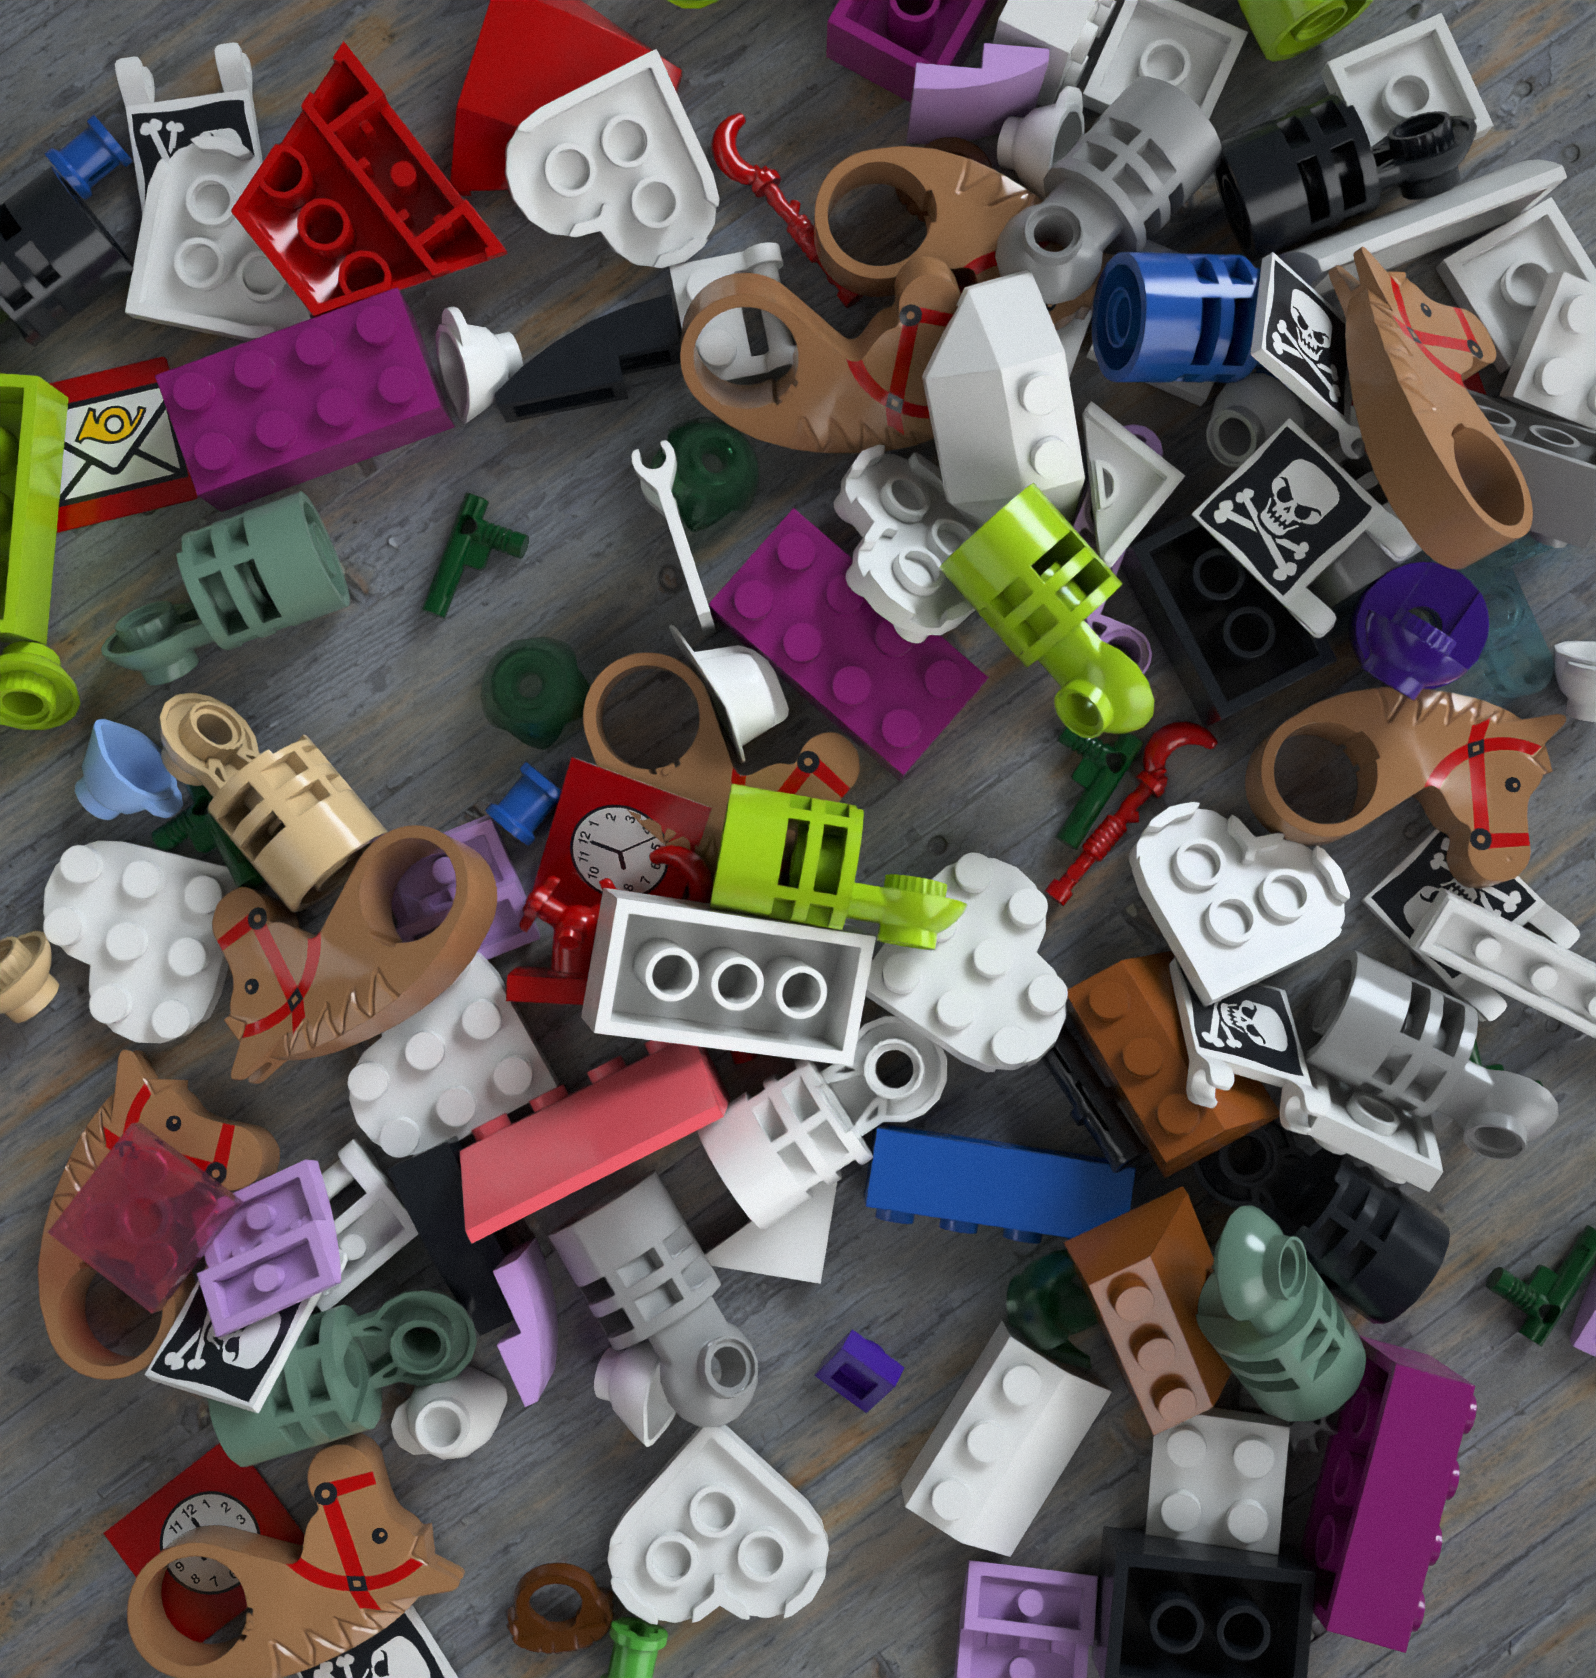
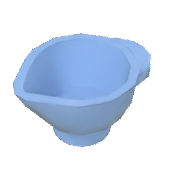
(125, 775)

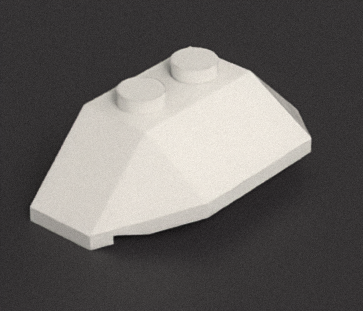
(1003, 401)

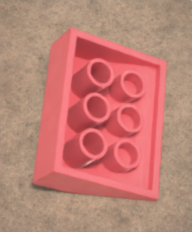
(587, 1133)

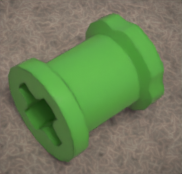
(634, 1648)

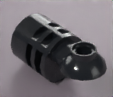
(1320, 170)
(53, 257)
(1362, 1238)

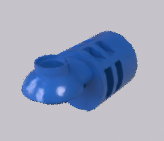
(1176, 318)

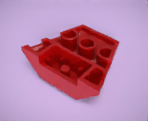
(521, 62)
(357, 200)

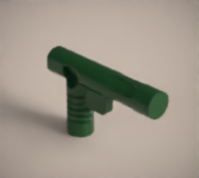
(469, 551)
(1095, 777)
(205, 836)
(1546, 1287)

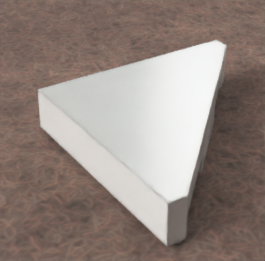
(1124, 480)
(788, 1247)

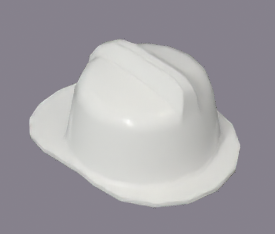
(741, 688)

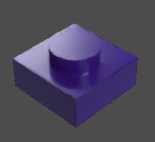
(859, 1371)

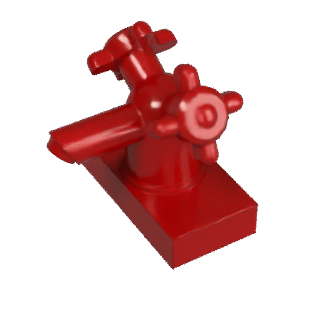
(571, 949)

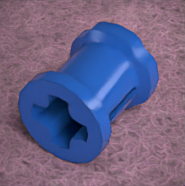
(88, 157)
(525, 804)

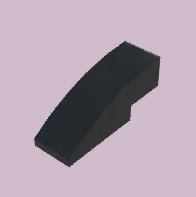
(592, 360)
(434, 1200)

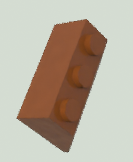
(1139, 1043)
(1145, 1292)

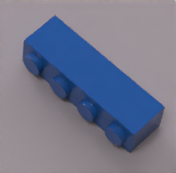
(991, 1184)

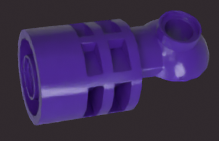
(1405, 648)

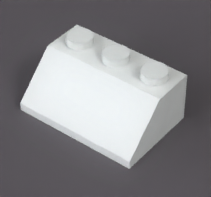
(1002, 1443)

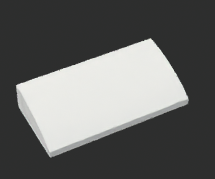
(1429, 223)

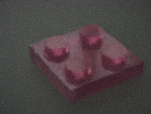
(145, 1217)

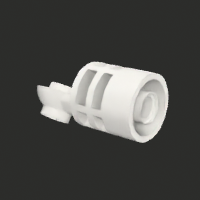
(815, 1120)

